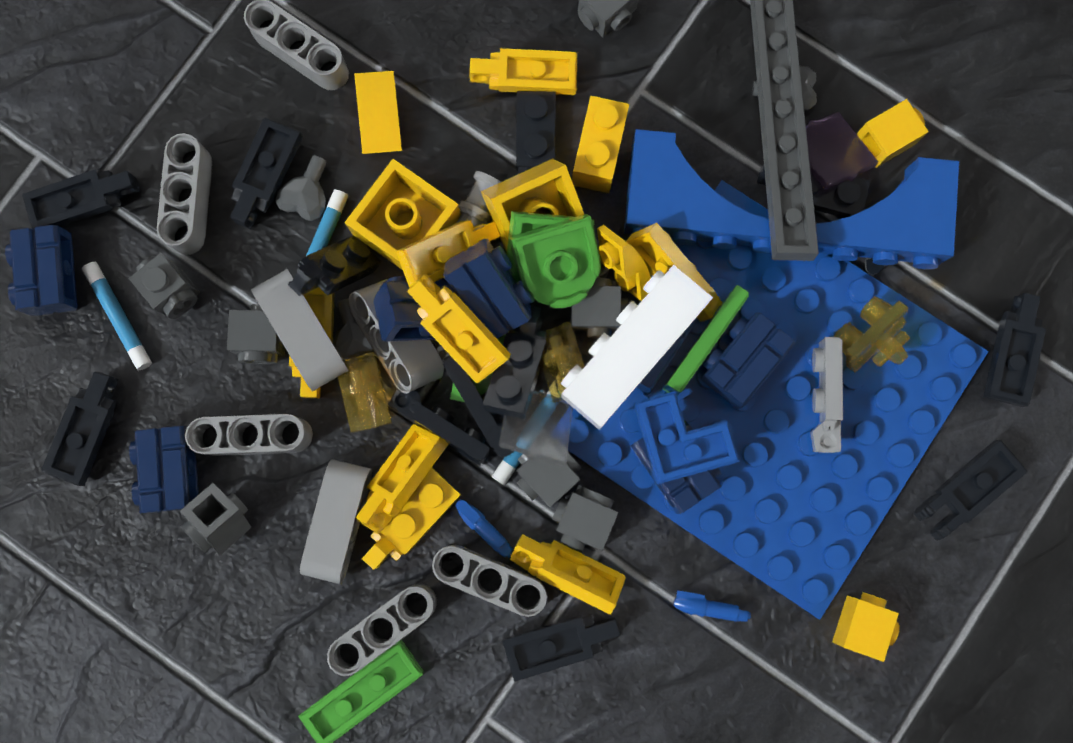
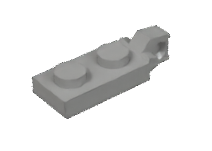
(829, 396)

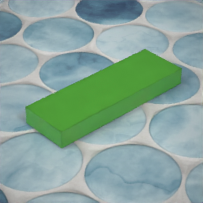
(706, 340)
(361, 694)

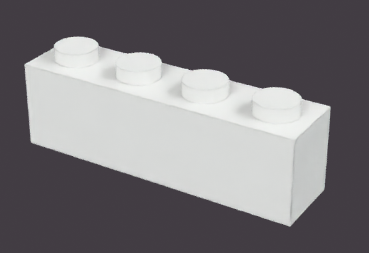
(635, 346)

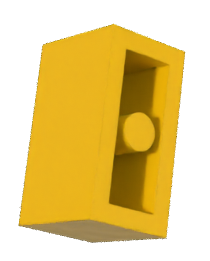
(599, 144)

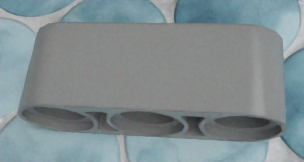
(286, 31)
(176, 178)
(299, 331)
(406, 362)
(231, 429)
(335, 521)
(469, 582)
(366, 640)

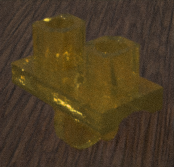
(885, 323)
(560, 358)
(364, 393)

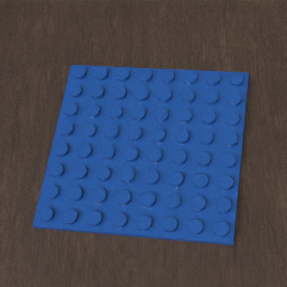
(783, 509)

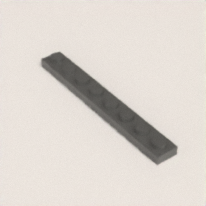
(783, 132)

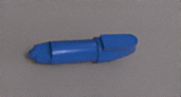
(479, 523)
(698, 605)

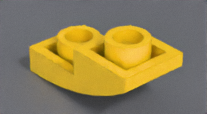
(378, 112)
(629, 266)

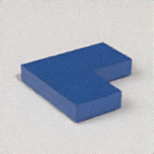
(674, 450)

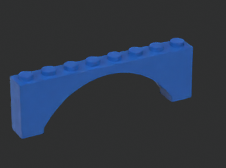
(906, 226)

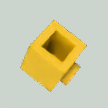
(893, 131)
(867, 626)

